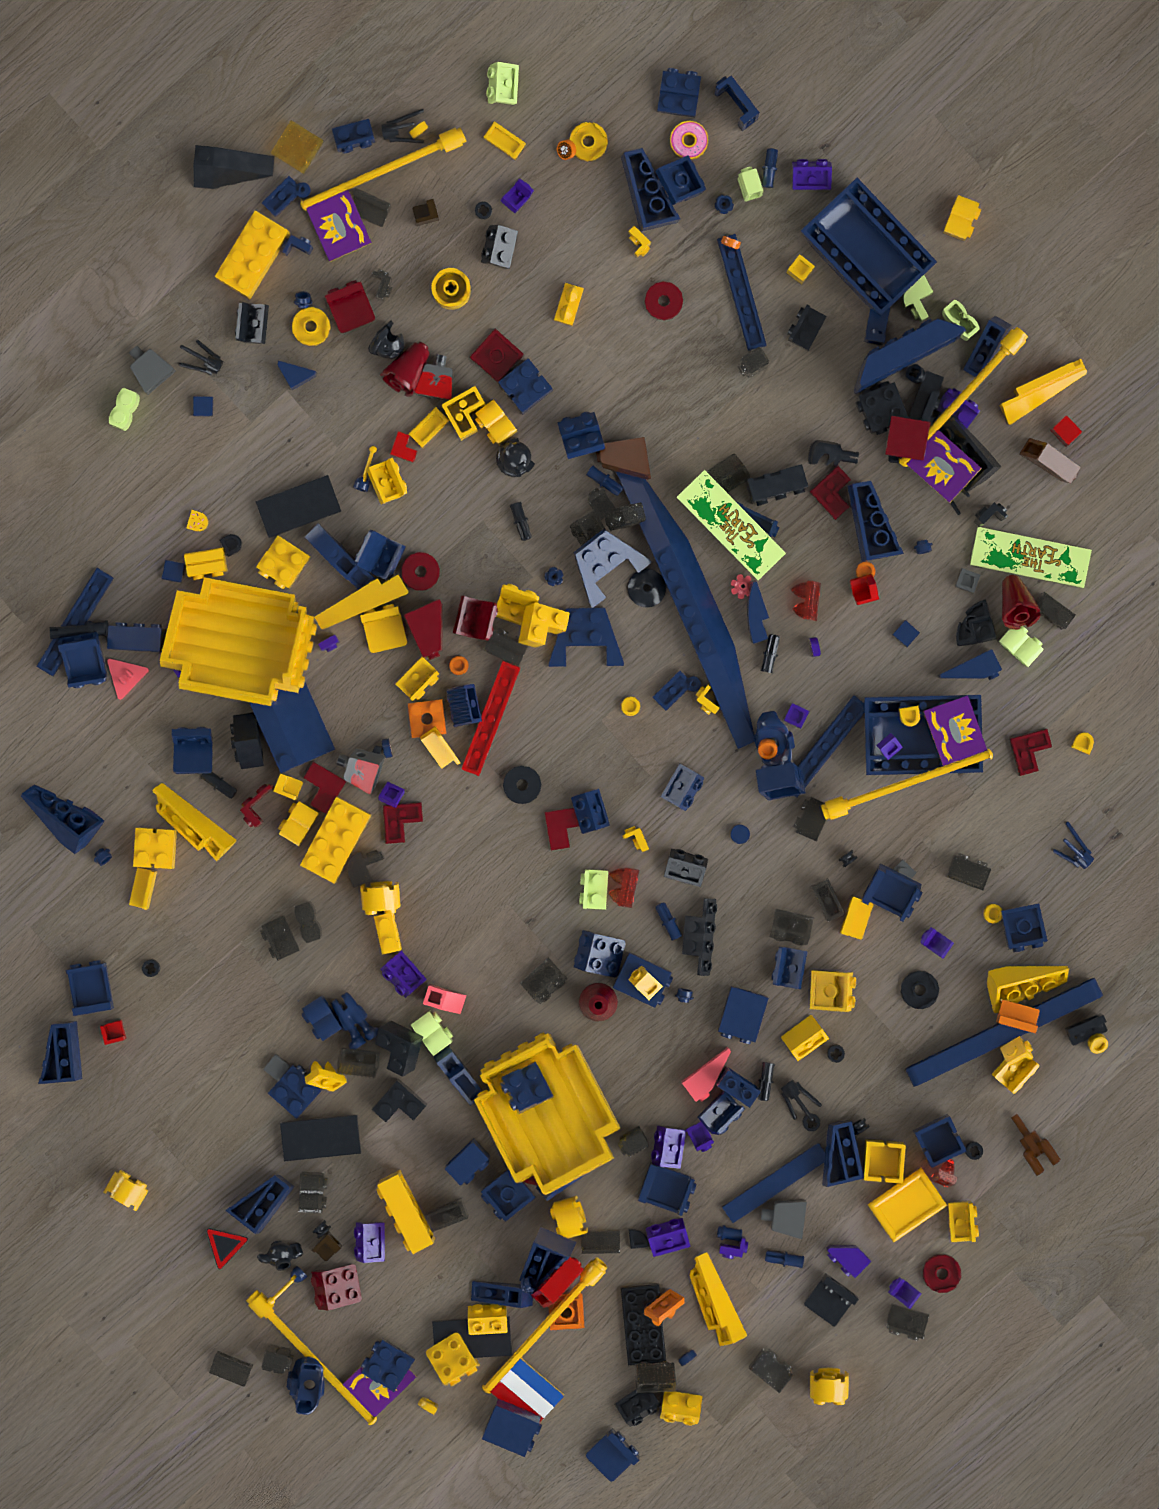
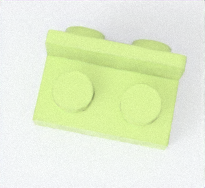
(502, 83)
(595, 889)

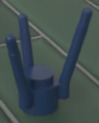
(1082, 857)

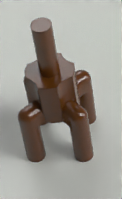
(1034, 1147)

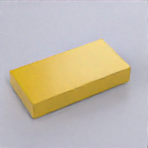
(504, 140)
(429, 427)

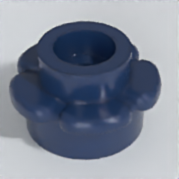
(724, 199)
(303, 299)
(923, 547)
(554, 571)
(102, 856)
(684, 995)
(528, 1284)

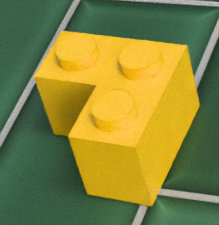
(459, 410)
(539, 620)

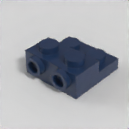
(679, 93)
(681, 180)
(581, 435)
(1024, 927)
(526, 1088)
(293, 1091)
(506, 1195)
(387, 1364)

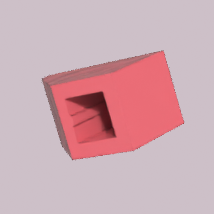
(444, 999)

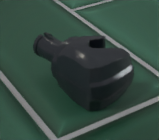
(834, 451)

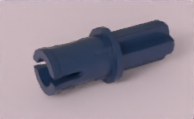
(769, 168)
(604, 480)
(668, 921)
(784, 1259)

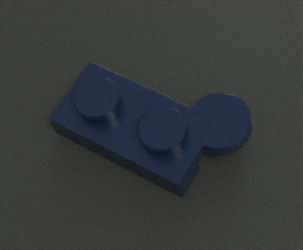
(285, 194)
(675, 689)

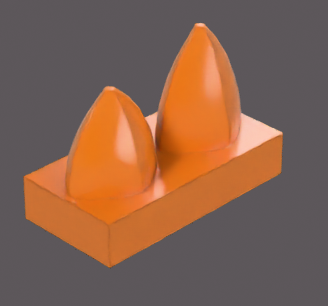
(664, 1307)

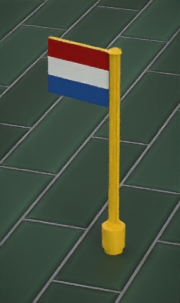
(521, 1383)

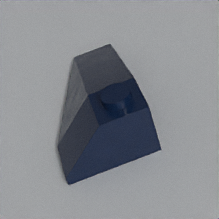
(67, 822)

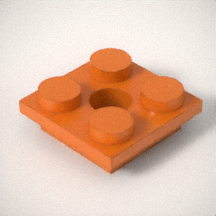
(418, 709)
(575, 1320)

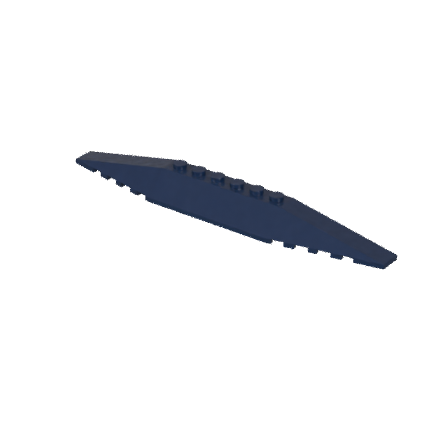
(695, 606)

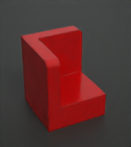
(1066, 431)
(864, 589)
(113, 1032)

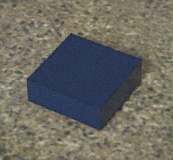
(202, 406)
(173, 571)
(906, 633)

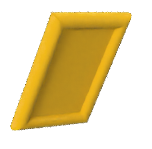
(907, 1205)

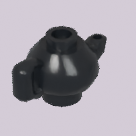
(281, 1254)

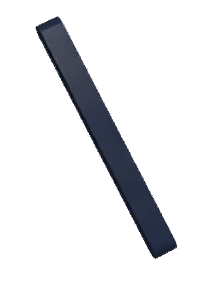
(1001, 1034)

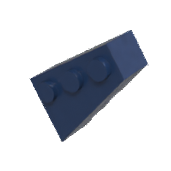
(136, 637)
(62, 1054)
(841, 1155)
(261, 1204)
(547, 1255)

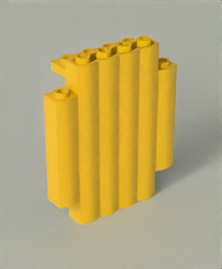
(238, 641)
(558, 1136)

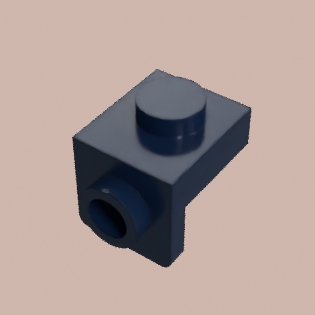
(302, 244)

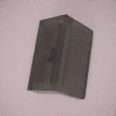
(370, 207)
(729, 473)
(600, 1242)
(231, 1368)

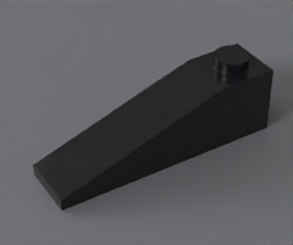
(223, 167)
(971, 446)

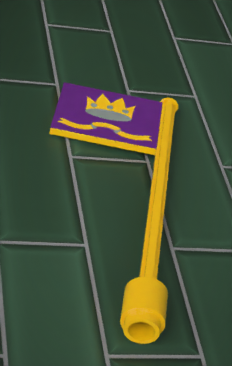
(335, 211)
(945, 465)
(957, 743)
(359, 1390)

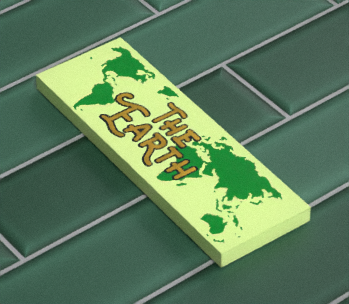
(731, 525)
(1030, 557)

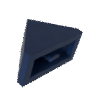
(295, 374)

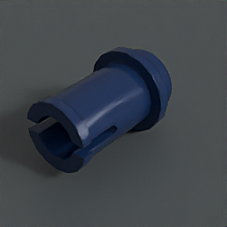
(729, 1233)

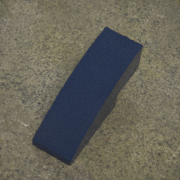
(756, 613)
(458, 1074)

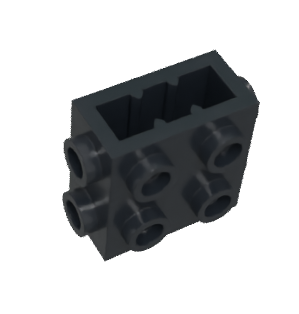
(880, 406)

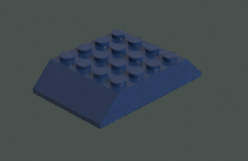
(868, 247)
(906, 351)
(919, 749)

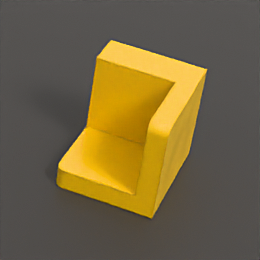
(800, 269)
(288, 786)

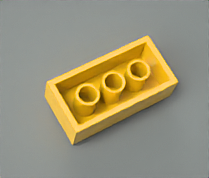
(252, 255)
(335, 840)
(406, 1212)

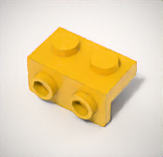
(387, 481)
(417, 679)
(1016, 1074)
(962, 1221)
(487, 1319)
(681, 1407)

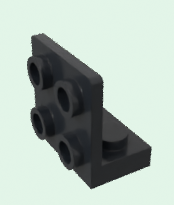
(830, 1300)

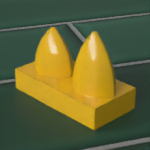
(568, 304)
(325, 1078)

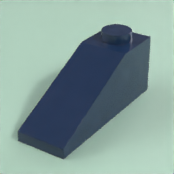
(987, 345)
(979, 667)
(500, 1293)

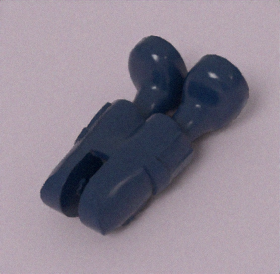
(351, 1016)

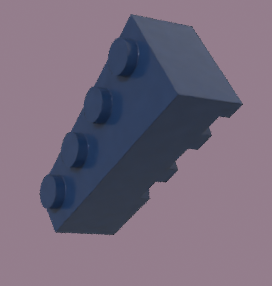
(648, 197)
(872, 527)

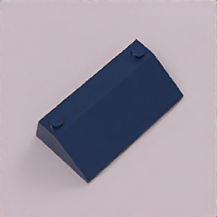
(293, 728)

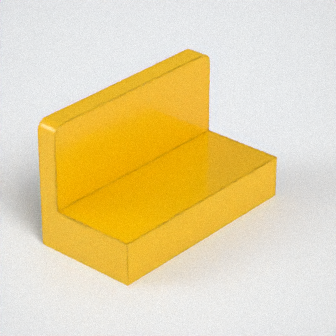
(439, 748)
(143, 888)
(856, 918)
(804, 1037)

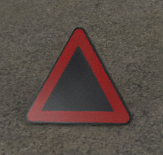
(224, 1245)

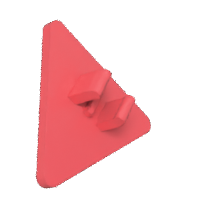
(125, 676)

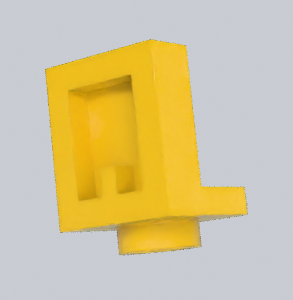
(638, 238)
(639, 841)
(645, 982)

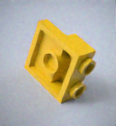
(282, 563)
(832, 990)

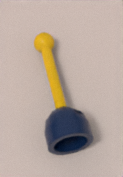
(362, 482)
(296, 1275)

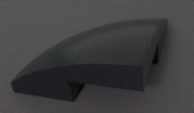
(976, 626)

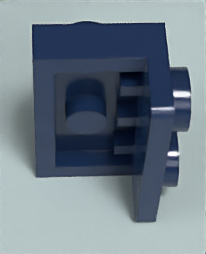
(789, 967)
(720, 1113)

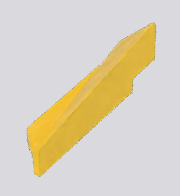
(192, 823)
(715, 1302)

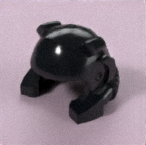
(387, 344)
(514, 458)

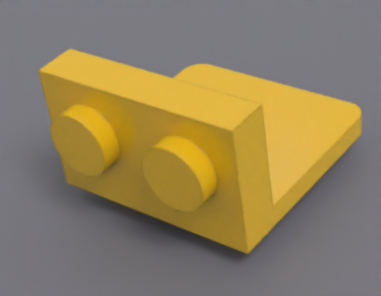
(513, 602)
(384, 628)
(452, 1359)

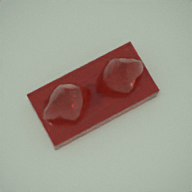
(810, 592)
(628, 879)
(945, 1174)

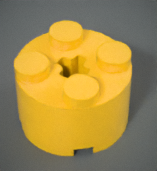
(453, 277)
(380, 897)
(125, 1190)
(569, 1217)
(829, 1386)

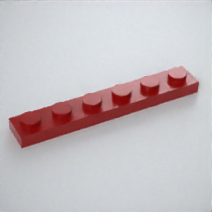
(491, 718)

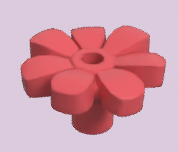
(737, 586)

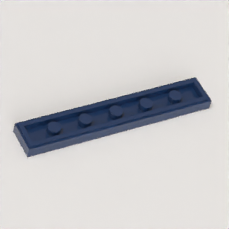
(742, 295)
(78, 615)
(831, 739)
(775, 1183)

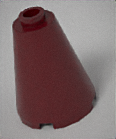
(406, 369)
(1018, 604)
(598, 993)

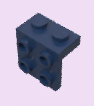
(379, 555)
(192, 750)
(599, 954)
(612, 1455)

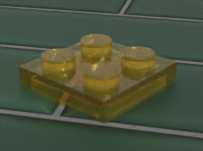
(297, 147)

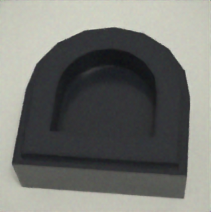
(232, 544)

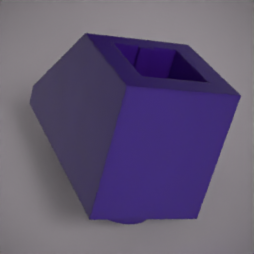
(850, 1257)

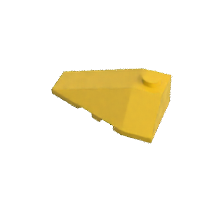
(1023, 982)

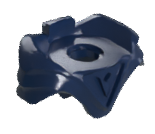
(771, 727)
(306, 1399)

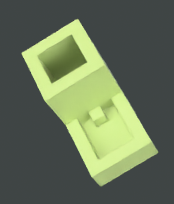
(912, 298)

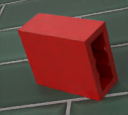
(557, 1282)

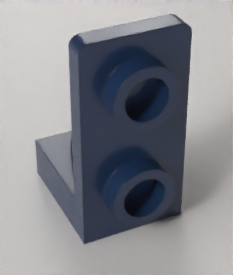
(876, 327)

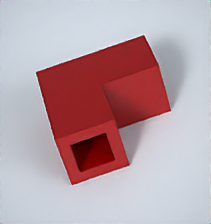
(401, 450)

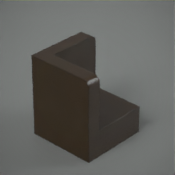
(425, 213)
(327, 1247)

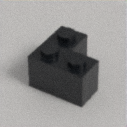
(246, 741)
(402, 1044)
(399, 1097)

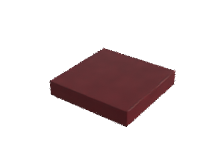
(496, 355)
(907, 438)

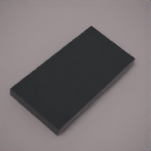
(298, 506)
(320, 1138)
(642, 1337)
(479, 1345)

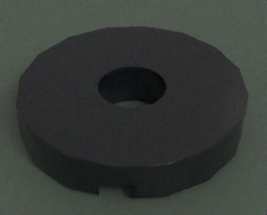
(514, 776)
(908, 989)

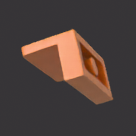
(1018, 1016)

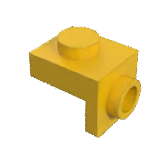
(707, 706)
(1016, 1050)

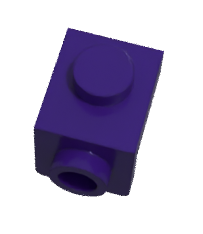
(517, 195)
(936, 942)
(700, 1136)
(730, 1251)
(904, 1292)

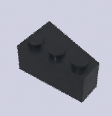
(777, 485)

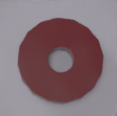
(664, 312)
(432, 571)
(937, 1262)

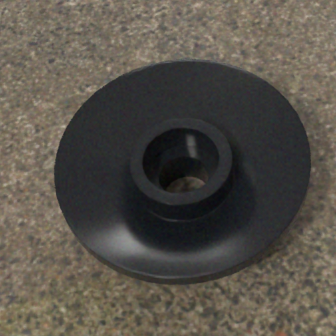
(644, 598)

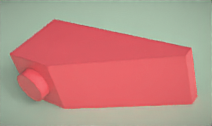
(704, 1078)

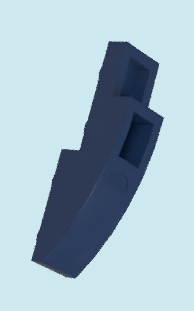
(338, 556)

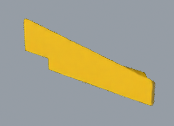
(1040, 390)
(364, 599)

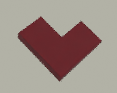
(826, 492)
(1024, 748)
(329, 785)
(396, 817)
(557, 826)

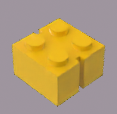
(155, 848)
(884, 1161)

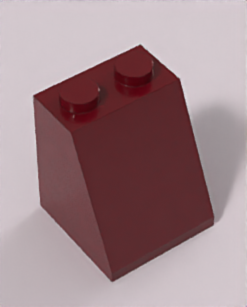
(427, 628)

